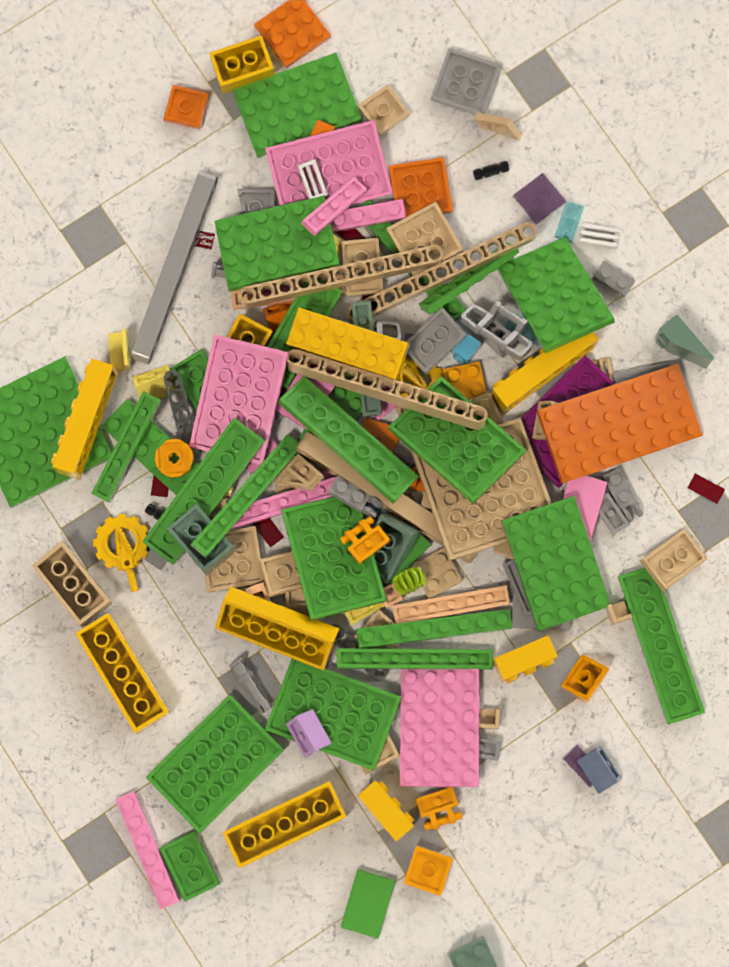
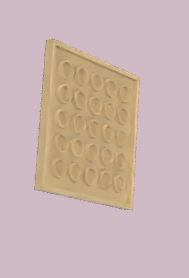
(478, 526)

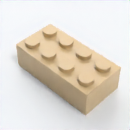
(72, 584)

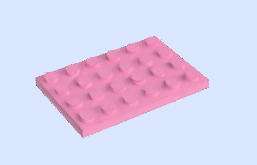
(339, 157)
(240, 384)
(439, 728)

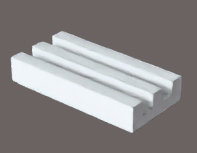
(312, 179)
(599, 235)

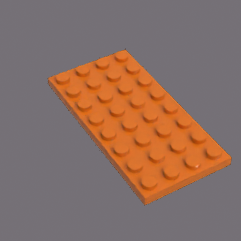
(619, 423)

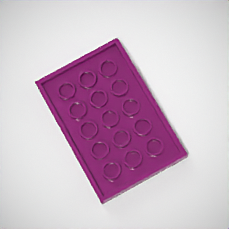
(578, 381)

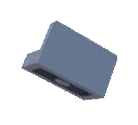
(599, 769)

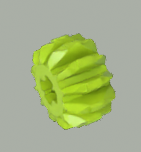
(409, 581)

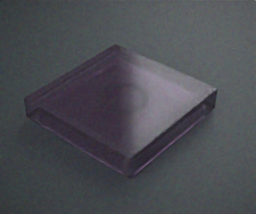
(539, 198)

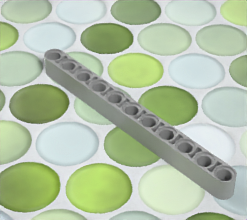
(174, 267)

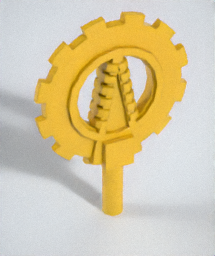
(412, 375)
(126, 557)

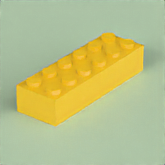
(347, 344)
(539, 372)
(84, 419)
(276, 628)
(122, 673)
(284, 824)

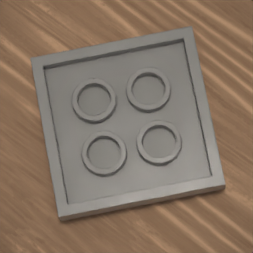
(465, 82)

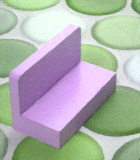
(308, 733)

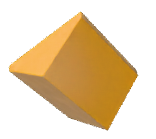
(584, 678)

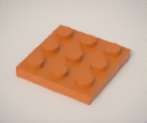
(292, 31)
(421, 185)

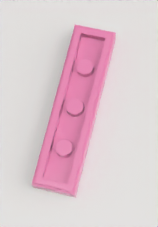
(334, 206)

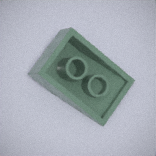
(681, 341)
(188, 528)
(402, 541)
(473, 955)

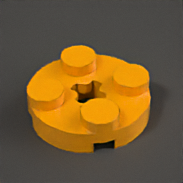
(167, 450)

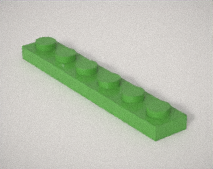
(463, 283)
(126, 446)

